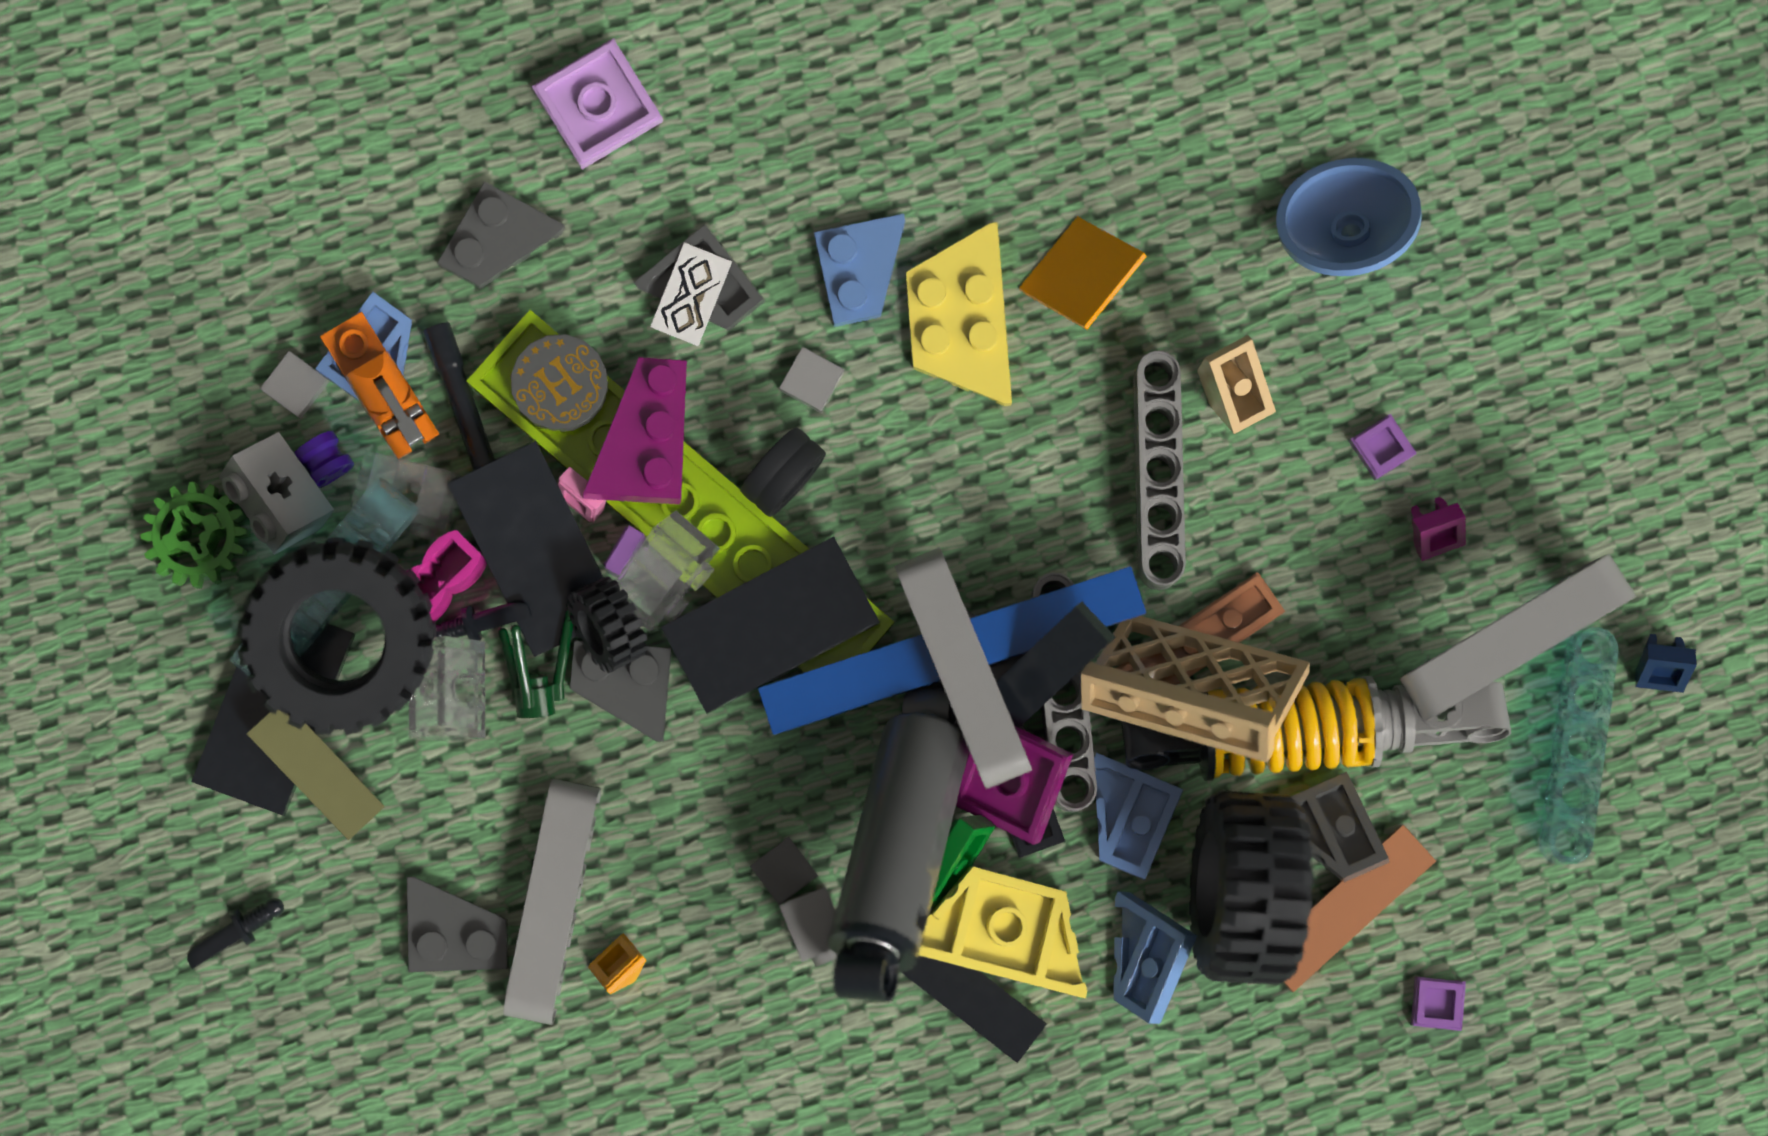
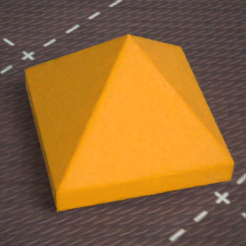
(618, 964)

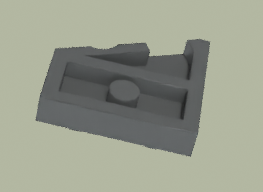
(495, 236)
(738, 294)
(631, 693)
(1341, 829)
(452, 932)

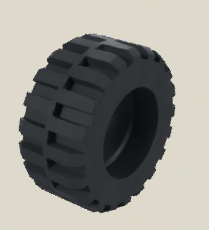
(295, 687)
(1250, 887)

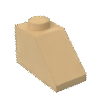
(1236, 385)

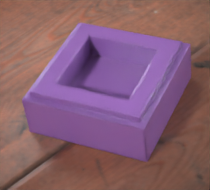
(1382, 447)
(623, 550)
(1438, 1003)

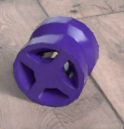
(324, 459)

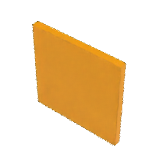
(1082, 272)

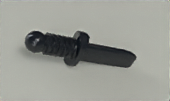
(473, 623)
(234, 932)

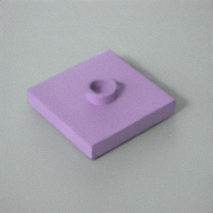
(597, 103)

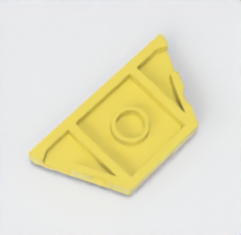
(961, 316)
(1006, 931)

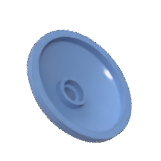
(1345, 200)

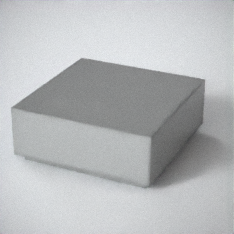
(811, 380)
(294, 385)

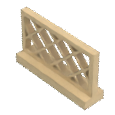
(1184, 708)

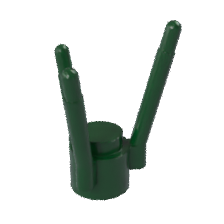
(532, 691)

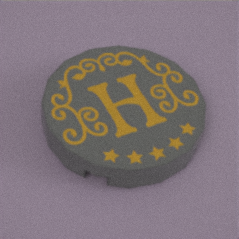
(559, 383)

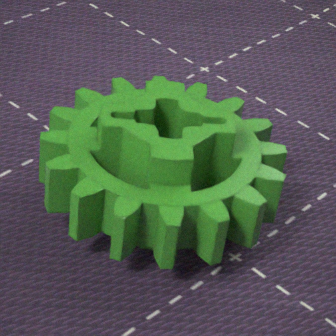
(175, 542)

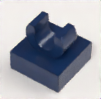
(1665, 666)

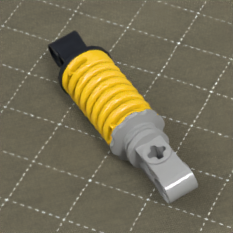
(1334, 723)

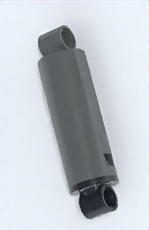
(898, 848)

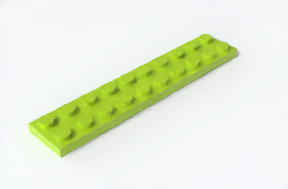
(712, 503)

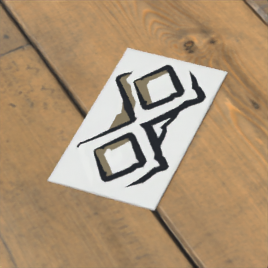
(691, 294)

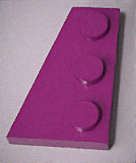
(646, 438)

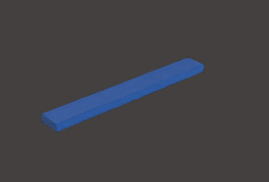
(909, 663)

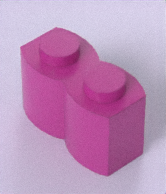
(448, 569)

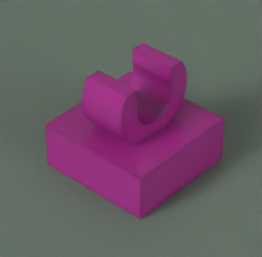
(1439, 529)

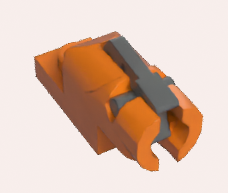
(379, 385)

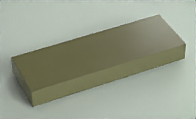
(316, 772)

